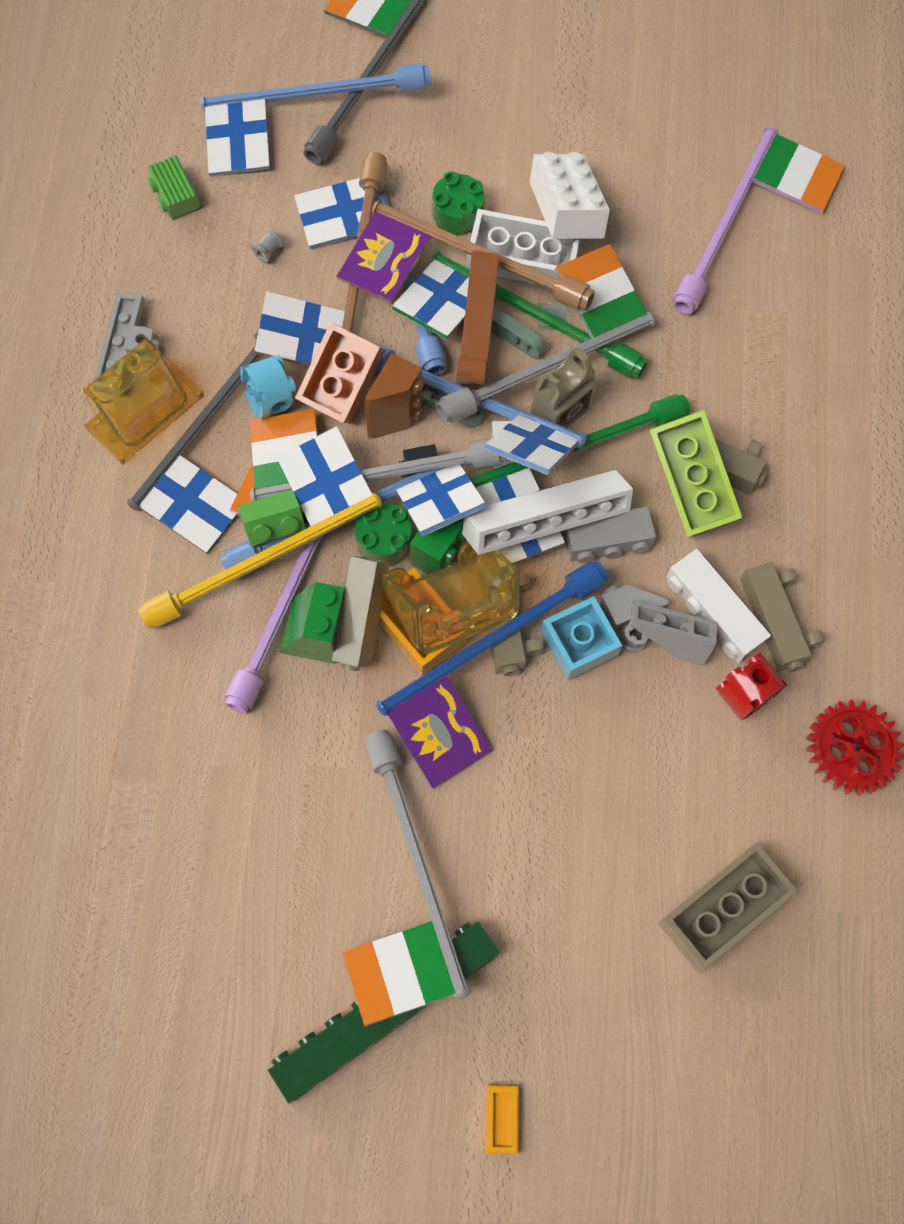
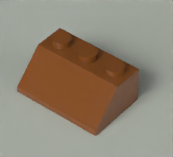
(394, 398)

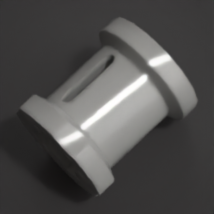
(267, 245)
(630, 642)

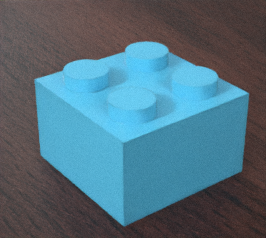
(580, 638)

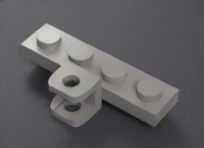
(123, 331)

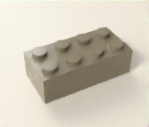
(728, 907)

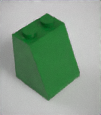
(313, 623)

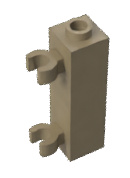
(742, 467)
(772, 609)
(360, 613)
(511, 652)

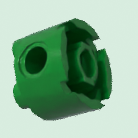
(457, 202)
(384, 534)

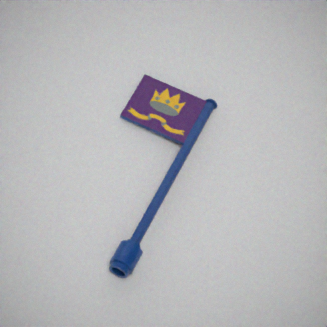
(431, 712)

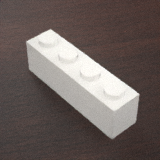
(714, 600)

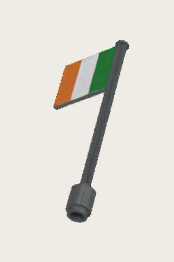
(380, 17)

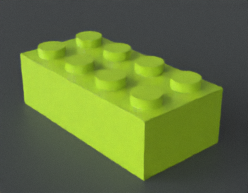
(696, 473)

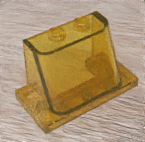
(138, 400)

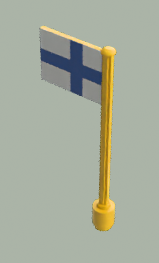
(329, 495)

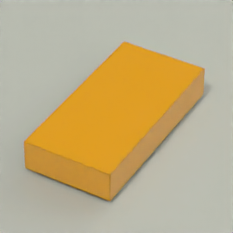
(502, 1119)

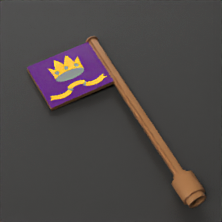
(396, 241)

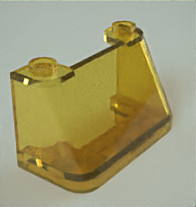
(455, 600)

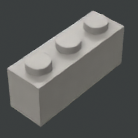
(611, 536)

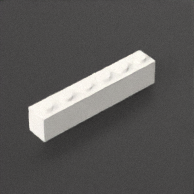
(547, 512)

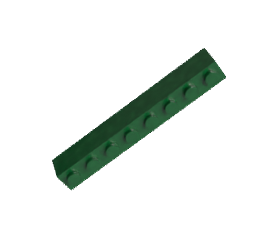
(348, 1037)

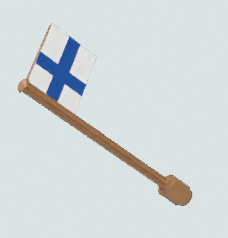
(297, 326)

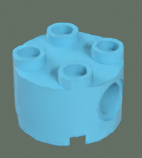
(268, 386)

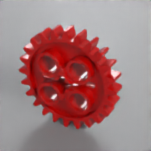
(845, 770)

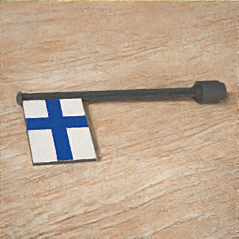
(185, 495)

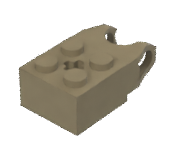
(567, 391)

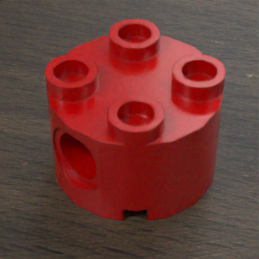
(751, 687)

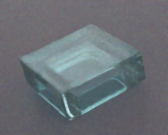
(556, 309)

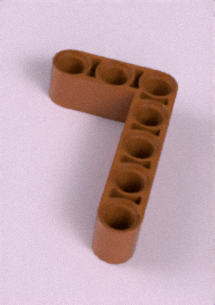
(478, 319)

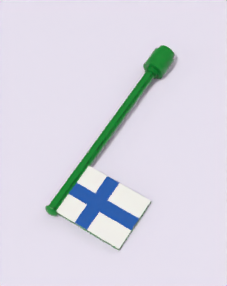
(439, 305)
(517, 480)

